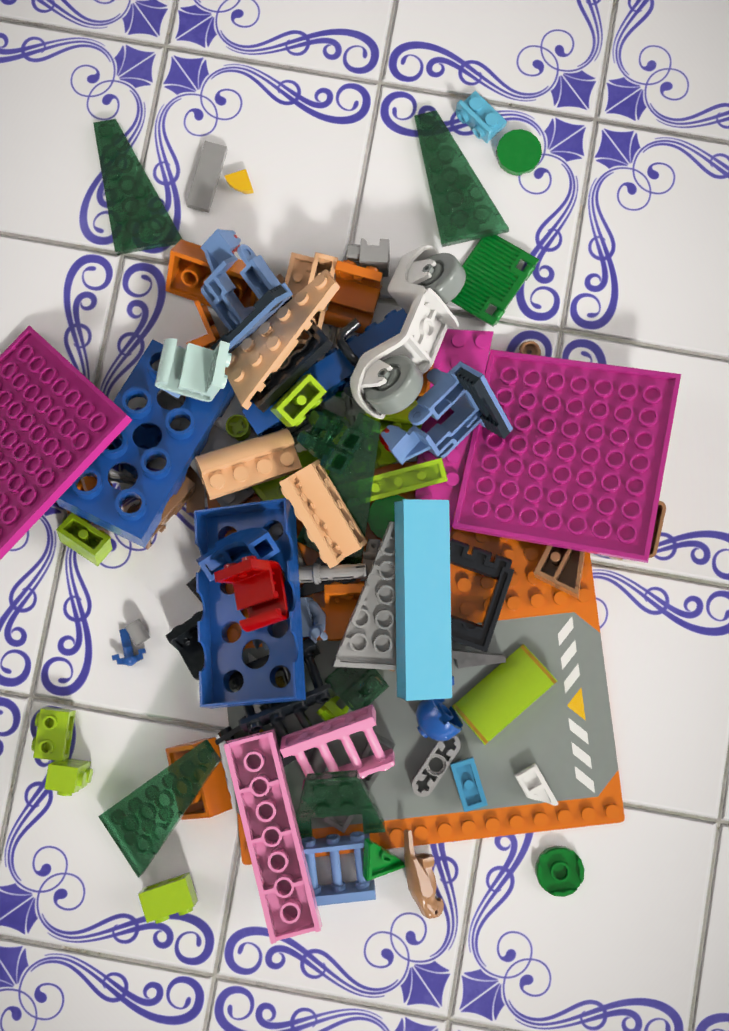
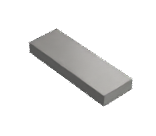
(206, 176)

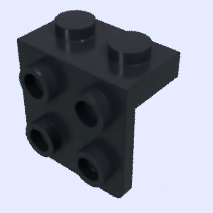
(185, 640)

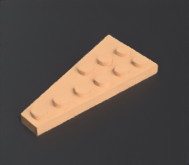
(276, 338)

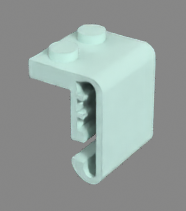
(193, 370)

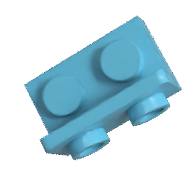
(480, 117)

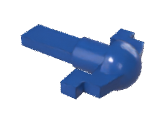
(129, 657)

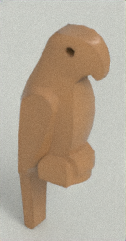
(421, 879)

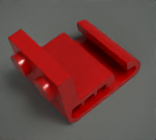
(258, 589)

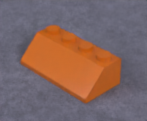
(190, 268)

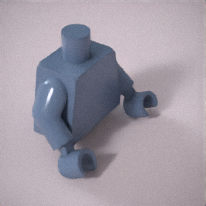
(312, 623)

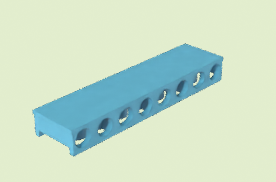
(423, 599)

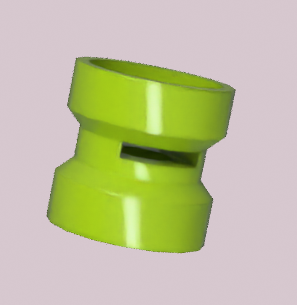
(240, 424)

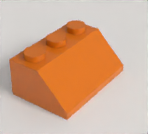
(214, 795)

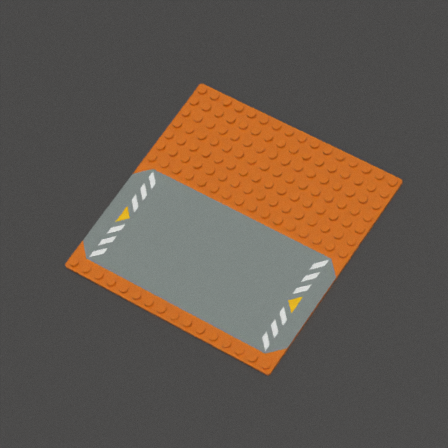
(561, 732)

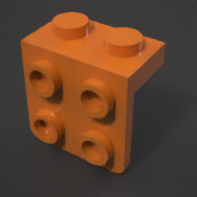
(213, 335)
(339, 606)

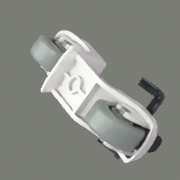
(392, 372)

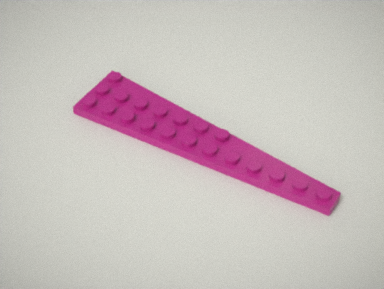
(473, 350)

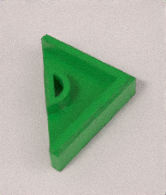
(379, 861)

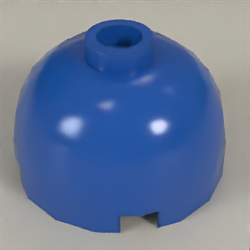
(437, 720)

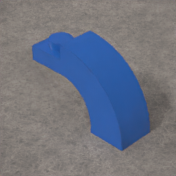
(237, 546)

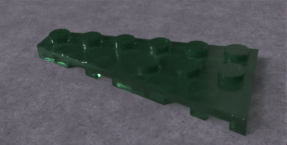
(153, 810)

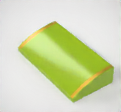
(504, 694)

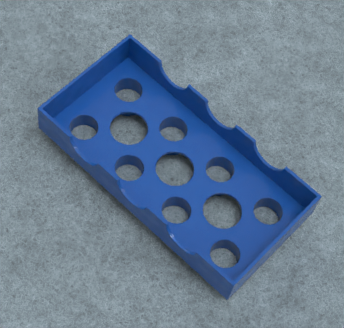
(152, 488)
(220, 612)

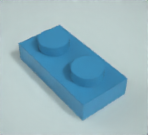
(468, 784)

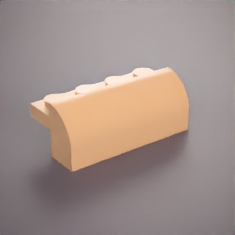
(300, 273)
(248, 463)
(323, 513)

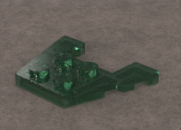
(336, 795)

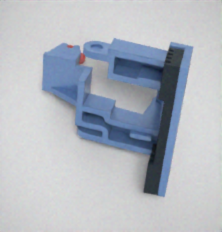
(219, 288)
(469, 410)

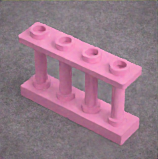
(340, 728)

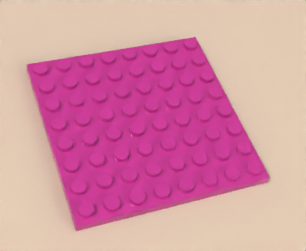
(49, 431)
(579, 459)

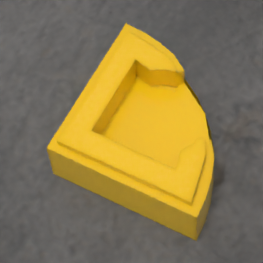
(240, 181)

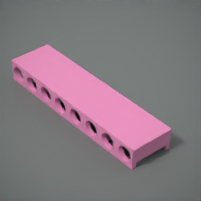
(272, 836)

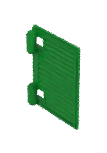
(493, 277)

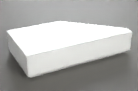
(534, 785)

